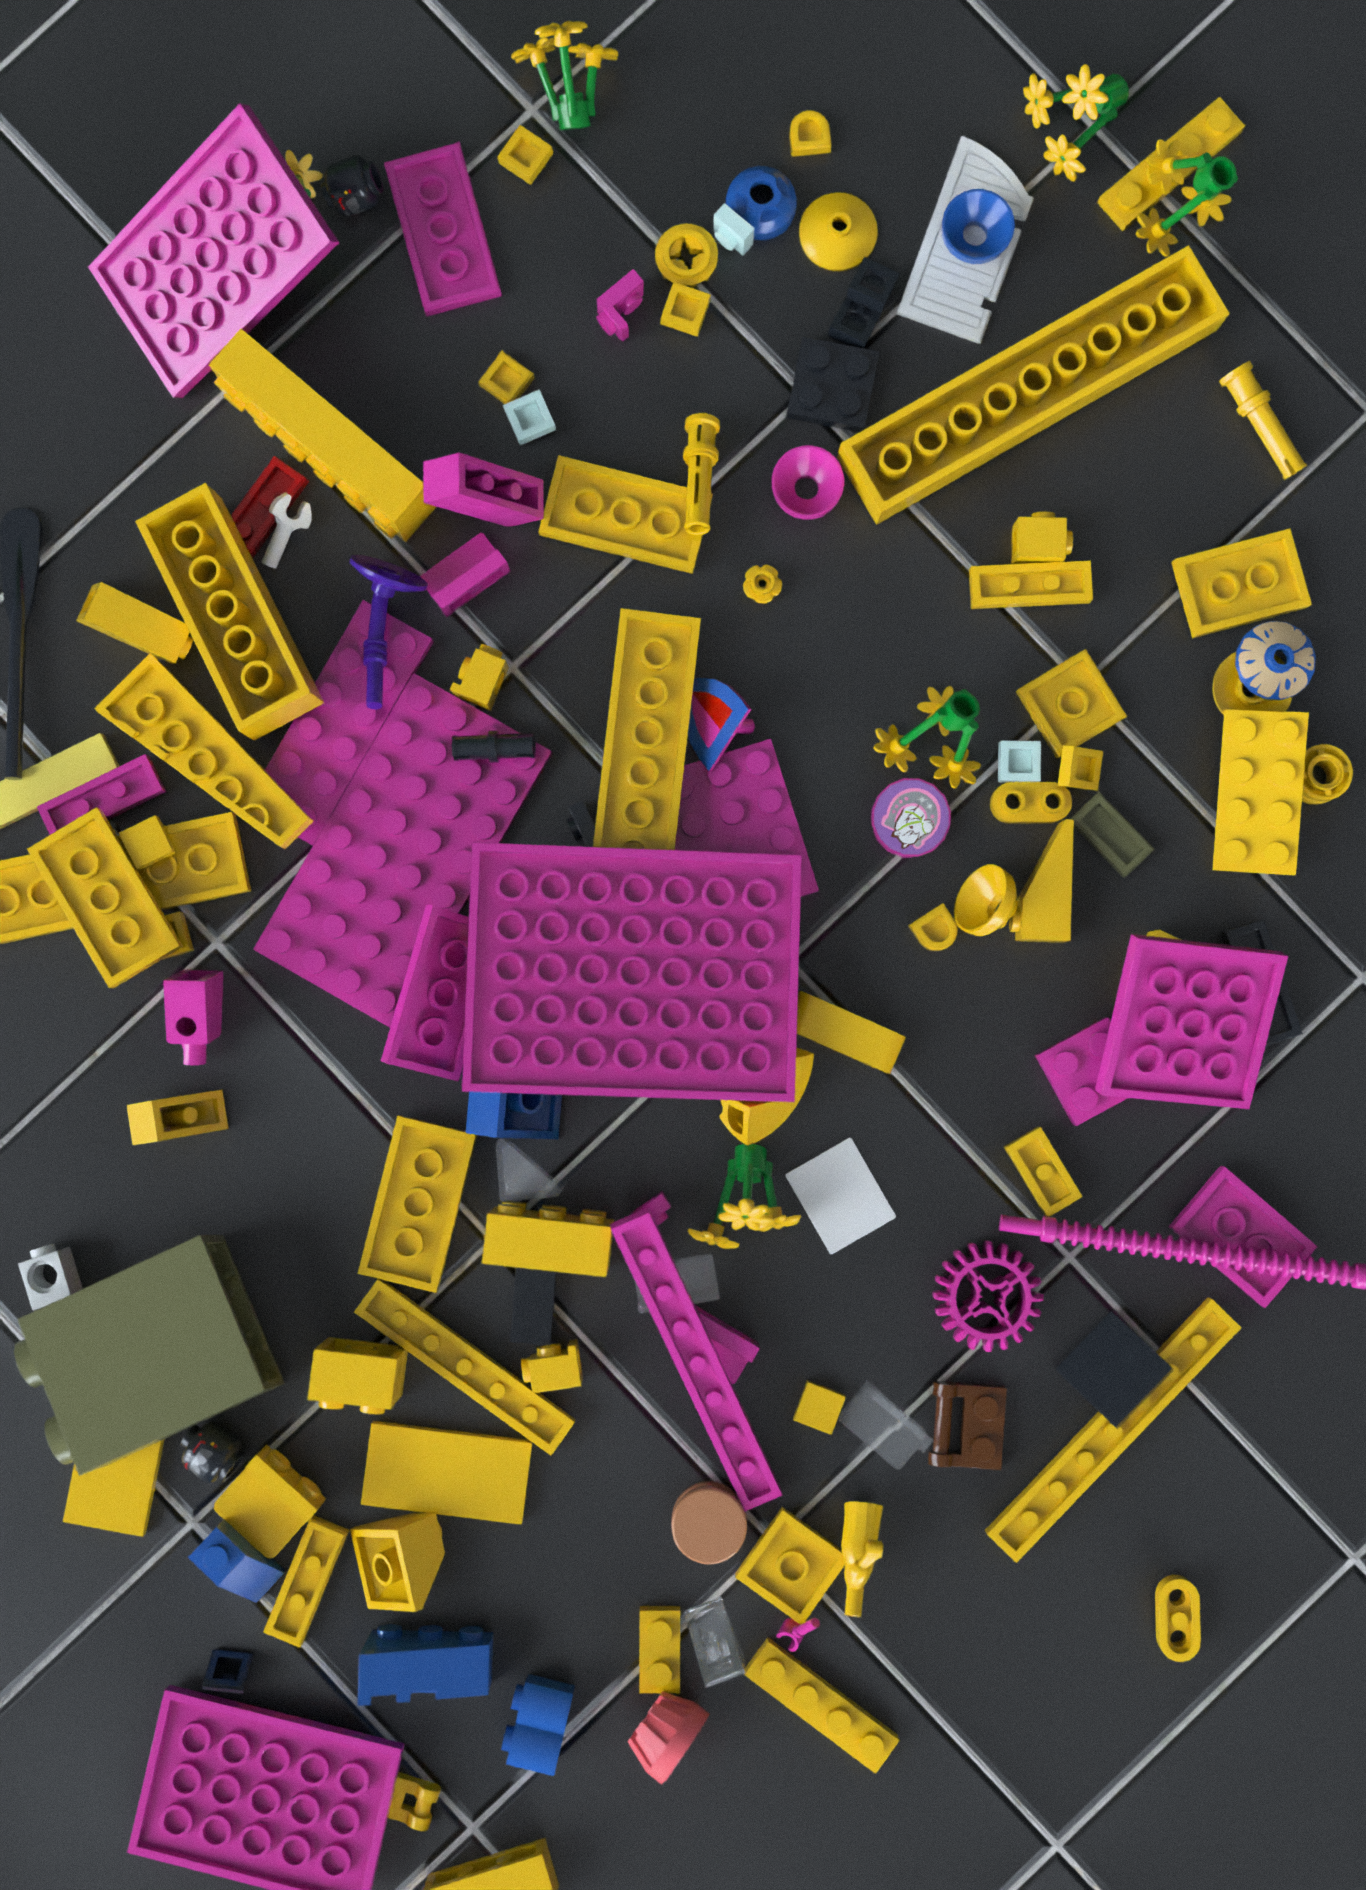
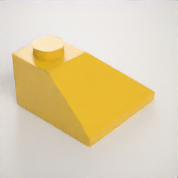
(398, 1560)

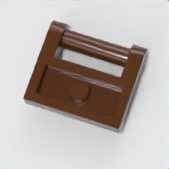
(980, 1425)

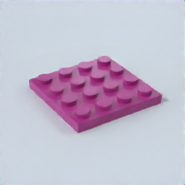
(741, 809)
(1190, 1022)

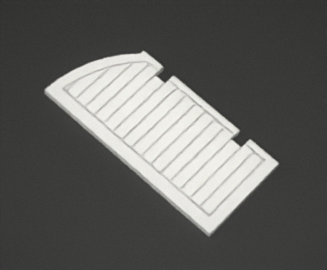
(943, 288)

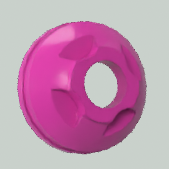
(813, 464)

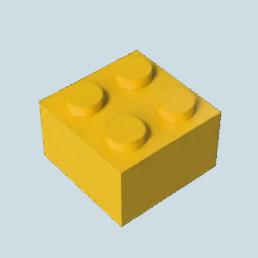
(357, 1374)

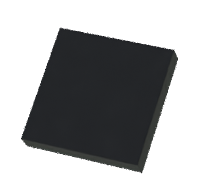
(1114, 1369)

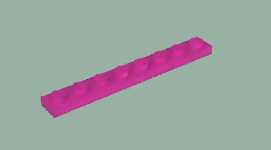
(696, 1358)

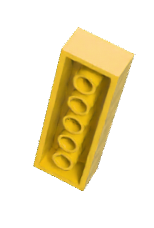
(322, 435)
(229, 612)

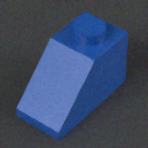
(235, 1563)

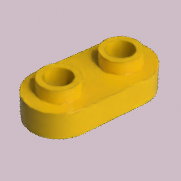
(1032, 802)
(1178, 1616)

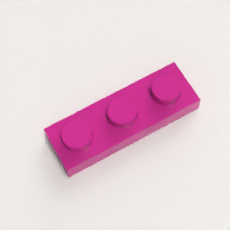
(112, 792)

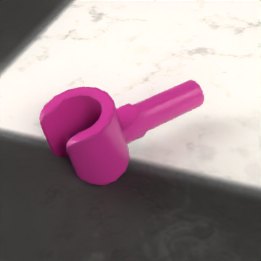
(797, 1631)

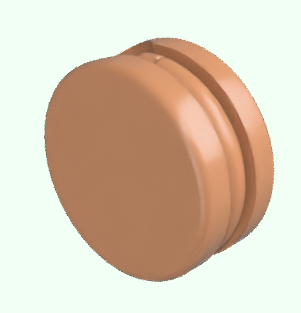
(708, 1522)

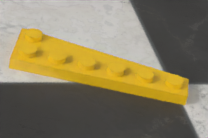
(183, 733)

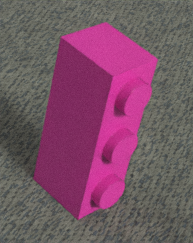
(483, 490)

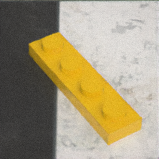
(1205, 133)
(821, 1705)

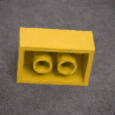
(548, 1239)

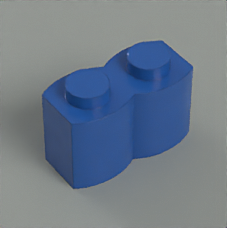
(539, 1724)

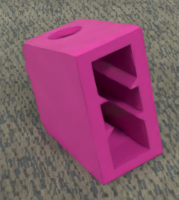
(196, 998)

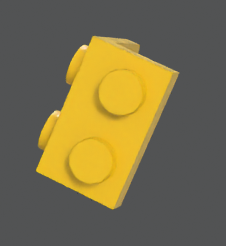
(269, 1502)

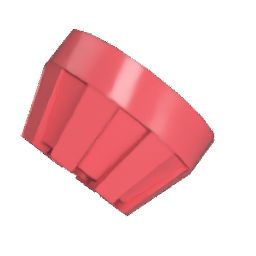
(666, 1734)

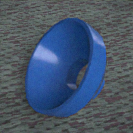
(983, 210)
(769, 218)

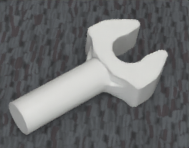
(284, 527)

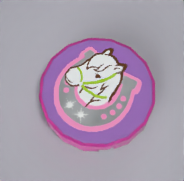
(910, 817)

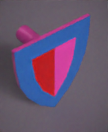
(715, 719)

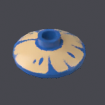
(1262, 673)

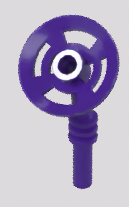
(385, 583)

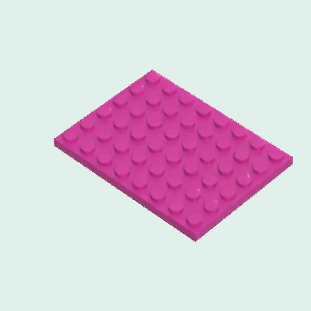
(632, 972)

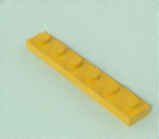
(465, 1366)

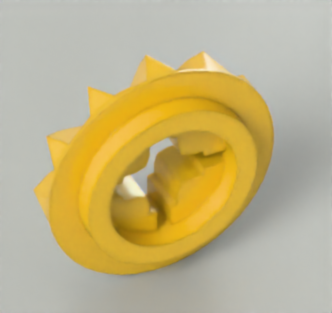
(698, 242)

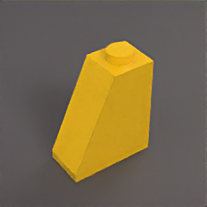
(135, 623)

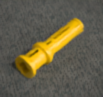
(1254, 404)
(700, 457)

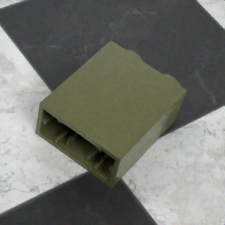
(146, 1354)

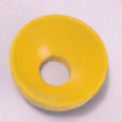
(980, 897)

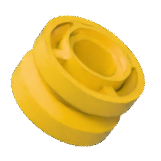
(1337, 770)

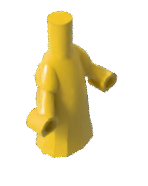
(859, 1550)

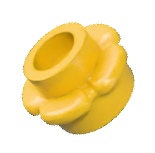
(762, 594)

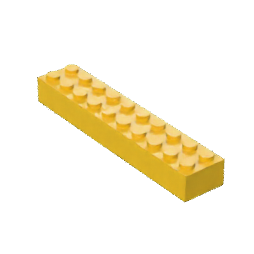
(1032, 385)

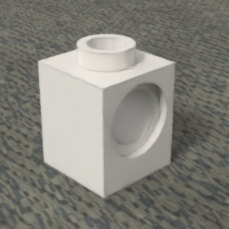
(38, 1289)

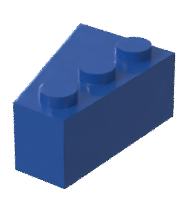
(425, 1662)

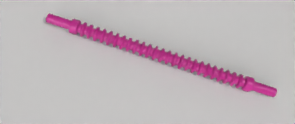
(1049, 1230)

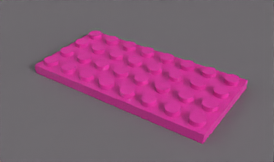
(394, 847)

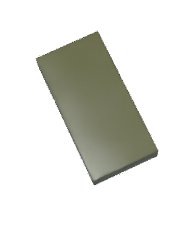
(1111, 834)

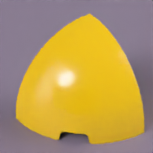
(757, 1119)

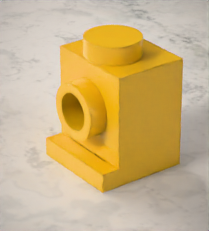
(481, 677)
(553, 1367)

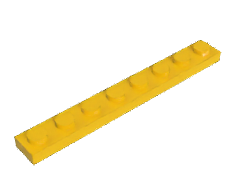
(1101, 1443)

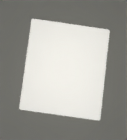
(840, 1196)

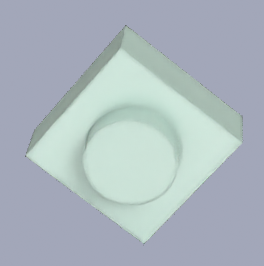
(732, 230)
(529, 417)
(1019, 761)

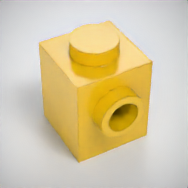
(1040, 539)

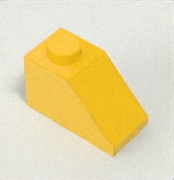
(177, 1117)

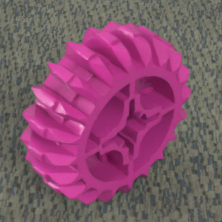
(1002, 1285)

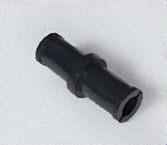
(493, 746)

